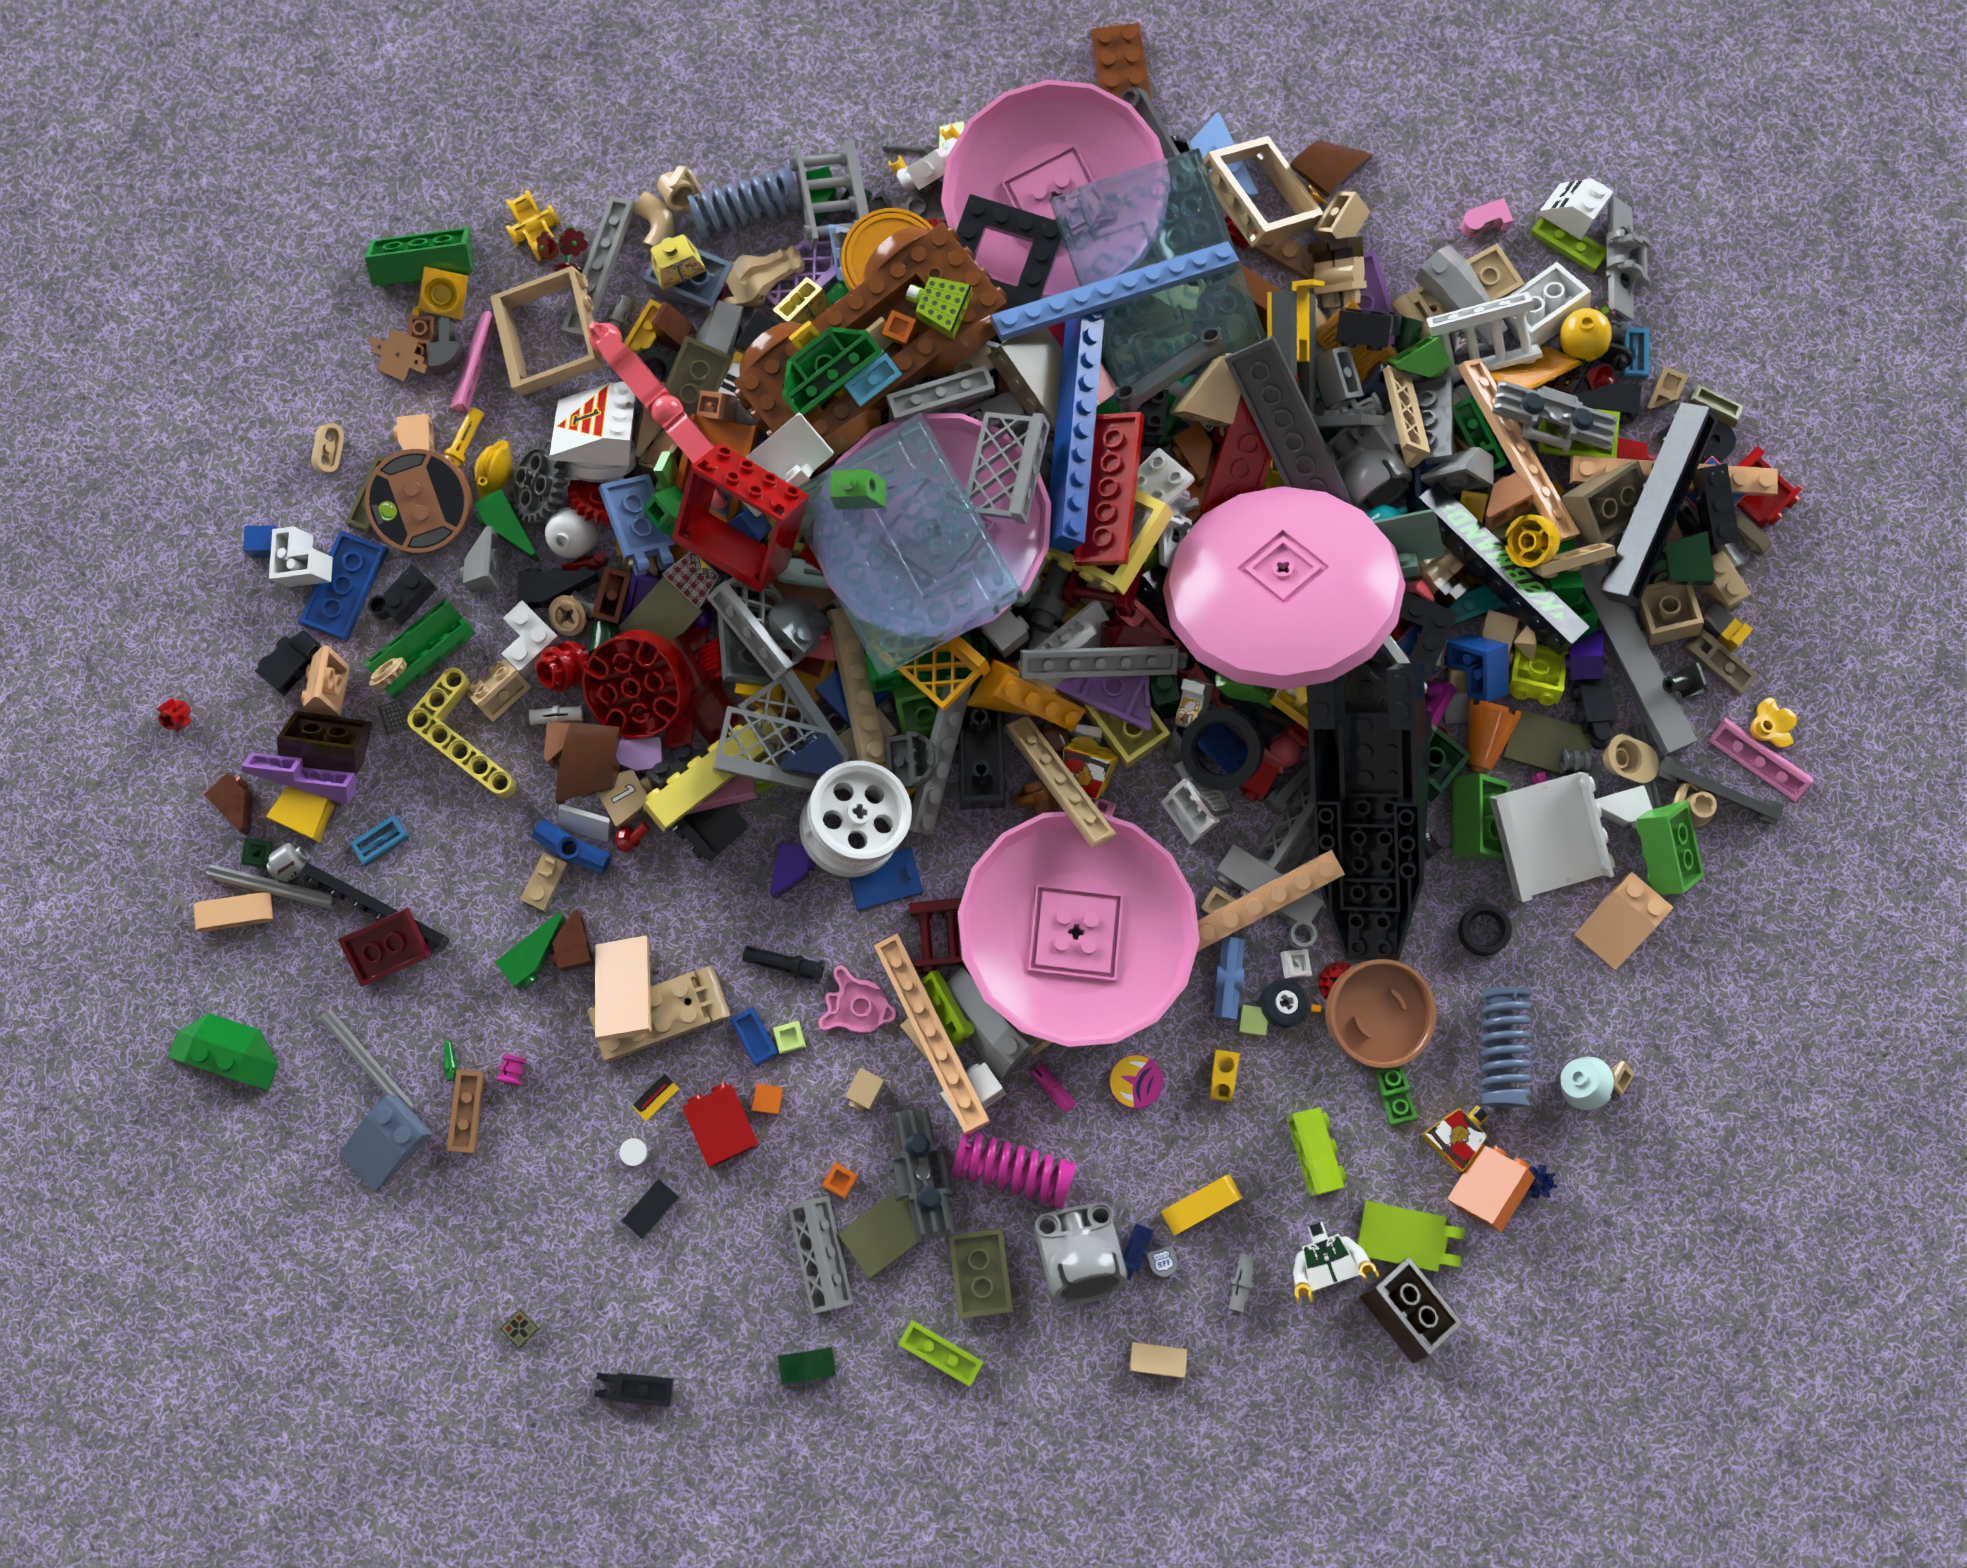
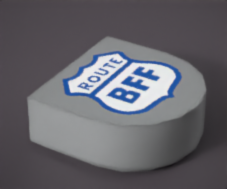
(1163, 1261)

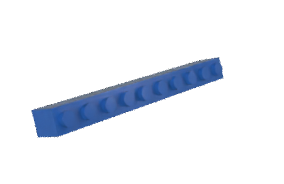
(1075, 430)

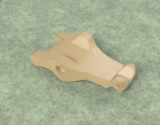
(755, 275)

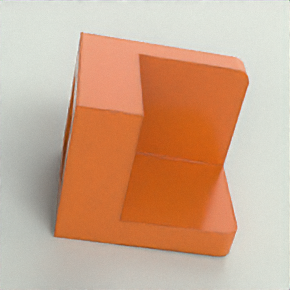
(900, 328)

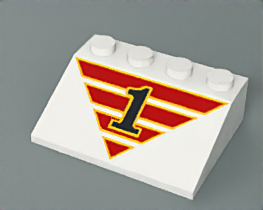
(595, 426)

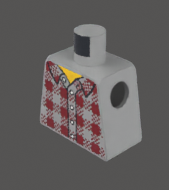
(694, 578)

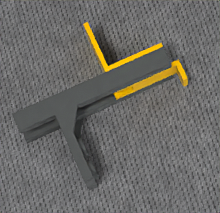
(1293, 323)

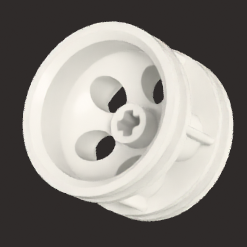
(831, 847)

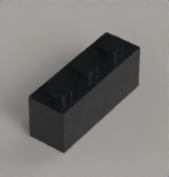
(1716, 504)

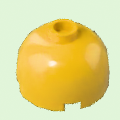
(1585, 334)
(1532, 541)

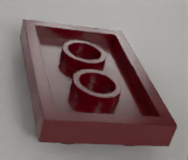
(384, 947)

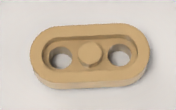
(328, 450)

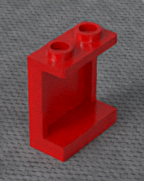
(1766, 508)
(720, 1125)

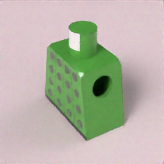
(852, 489)

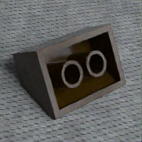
(325, 741)
(1411, 1310)

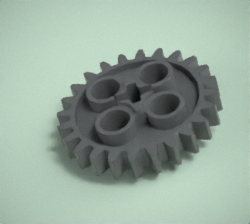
(537, 483)

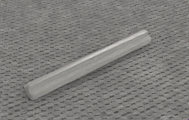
(270, 886)
(363, 1057)

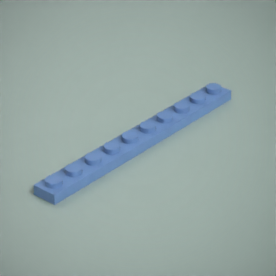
(1114, 291)

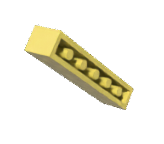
(699, 782)

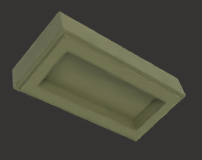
(1724, 408)

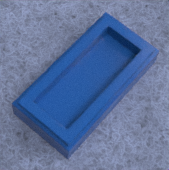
(754, 1036)

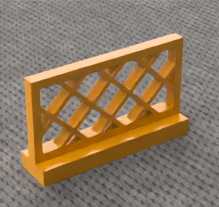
(968, 658)

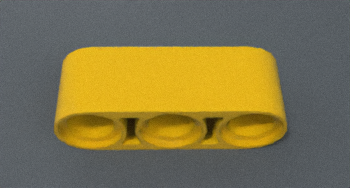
(1201, 1204)

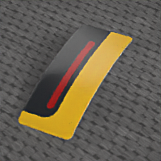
(655, 1097)

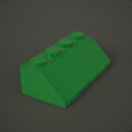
(404, 257)

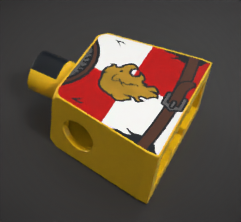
(1090, 768)
(1457, 1137)

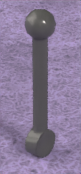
(887, 148)

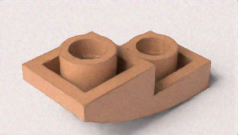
(423, 329)

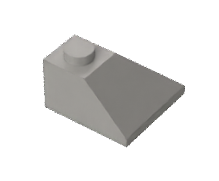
(1467, 471)
(483, 563)

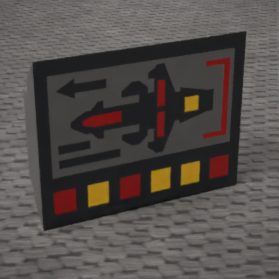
(1571, 380)

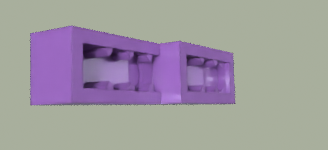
(290, 772)

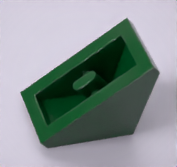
(806, 1365)

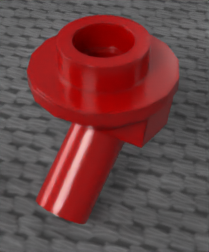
(627, 838)

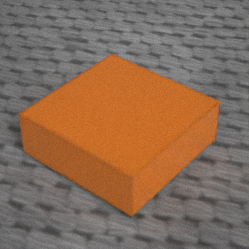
(767, 1099)
(840, 1180)

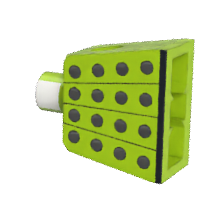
(941, 304)

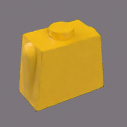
(302, 812)

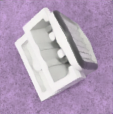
(1195, 808)

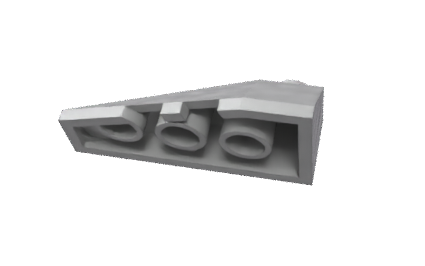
(1455, 286)
(721, 327)
(994, 1036)

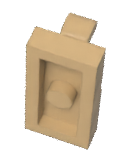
(544, 882)

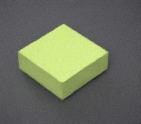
(1252, 1021)
(789, 1037)

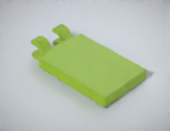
(1398, 1233)

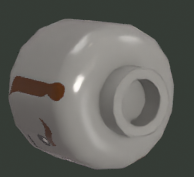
(287, 862)

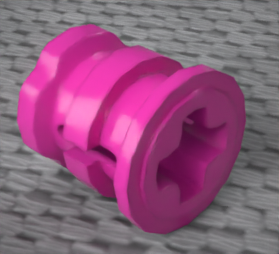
(511, 1070)

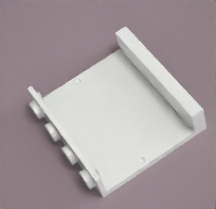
(1552, 835)

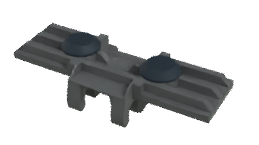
(913, 1175)

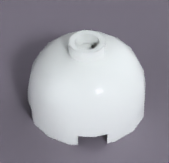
(570, 534)

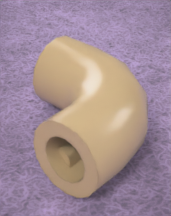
(658, 216)

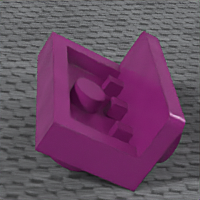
(1438, 698)

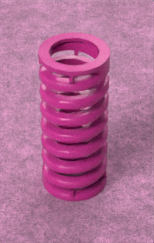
(970, 1155)

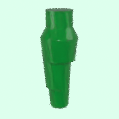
(449, 1063)

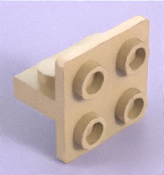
(497, 689)

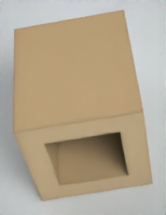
(864, 1090)

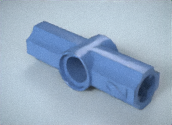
(1229, 978)

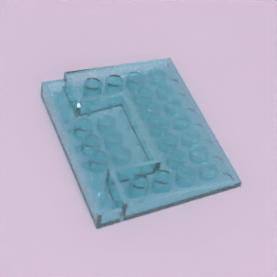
(1144, 221)
(919, 564)

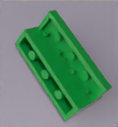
(423, 645)

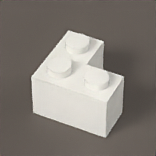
(295, 561)
(532, 640)

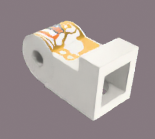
(1194, 700)

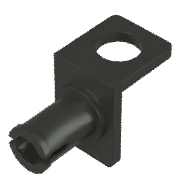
(1688, 680)

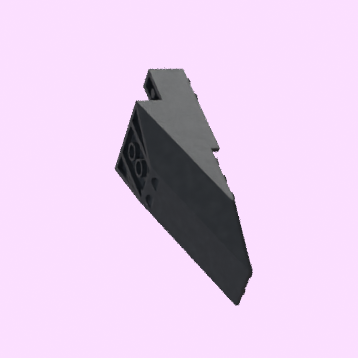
(1371, 808)

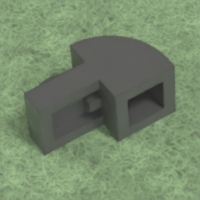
(448, 352)

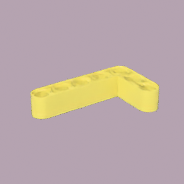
(454, 742)

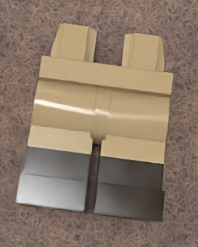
(1341, 267)
(1446, 578)

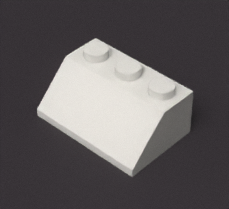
(1554, 298)

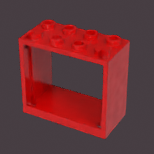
(721, 542)

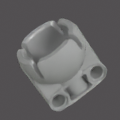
(1369, 467)
(1080, 1254)

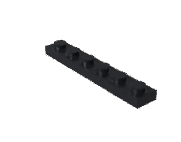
(364, 902)

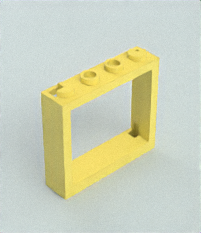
(1138, 552)

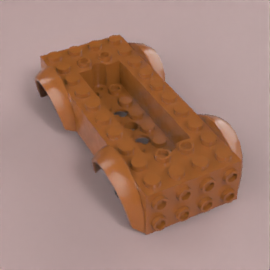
(898, 262)

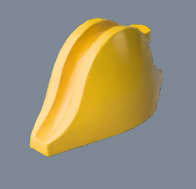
(493, 468)

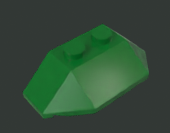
(827, 365)
(226, 1050)

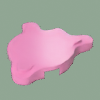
(856, 1006)

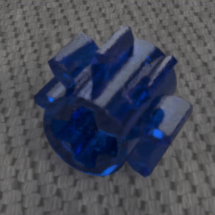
(1547, 1182)

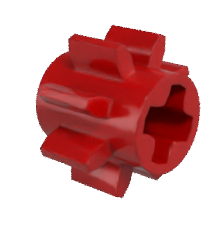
(174, 714)

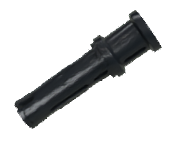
(796, 966)

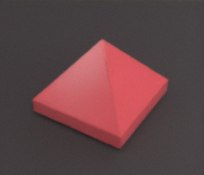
(1420, 588)

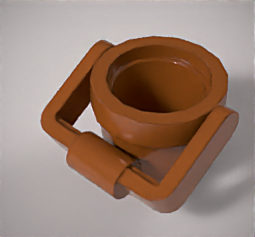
(1038, 797)

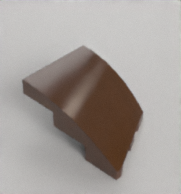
(1328, 165)
(588, 761)

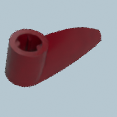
(1117, 634)

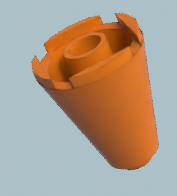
(1488, 733)

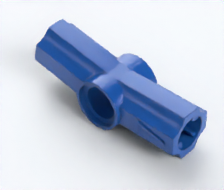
(585, 854)

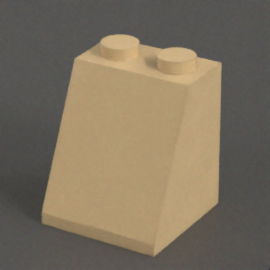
(1210, 396)

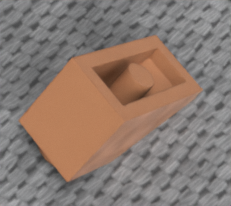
(1507, 501)

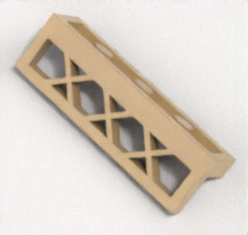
(1406, 416)

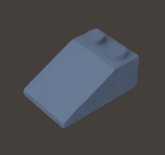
(698, 290)
(384, 1141)

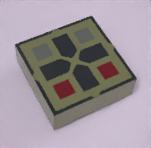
(519, 1328)

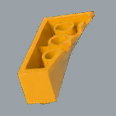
(1007, 692)

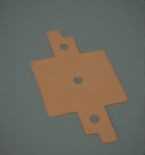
(389, 362)

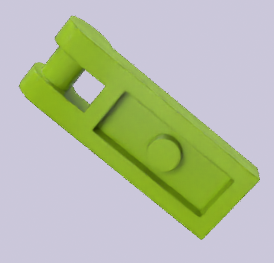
(947, 1008)

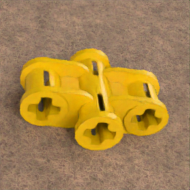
(530, 221)

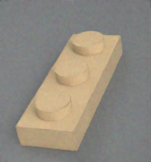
(1574, 559)

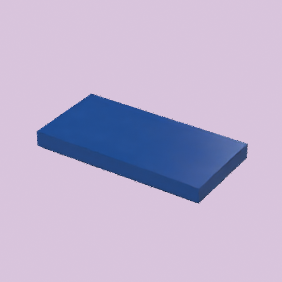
(337, 604)

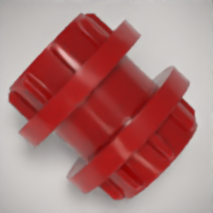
(562, 666)

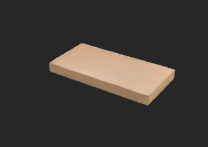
(622, 989)

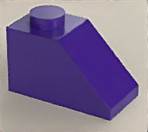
(1586, 657)
(790, 869)

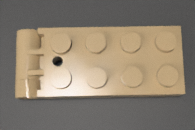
(1493, 272)
(670, 1013)

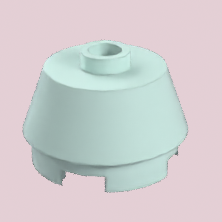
(1587, 1083)

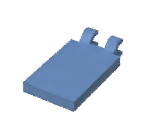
(632, 526)

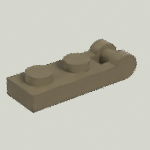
(1721, 662)

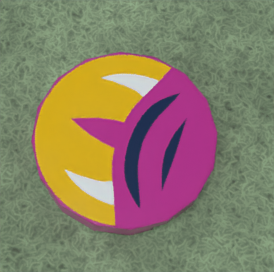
(1135, 1081)

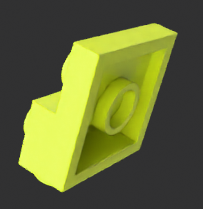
(1538, 678)

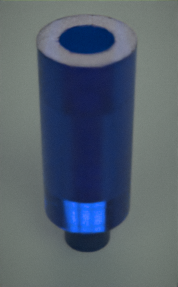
(1136, 1248)

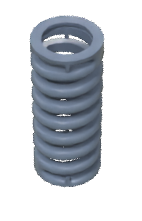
(784, 178)
(1500, 1000)

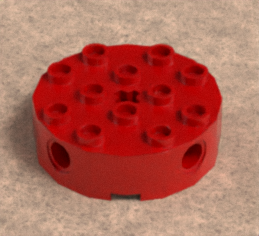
(637, 683)

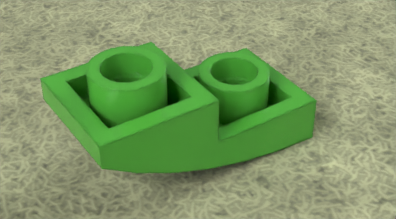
(666, 471)
(1396, 1096)

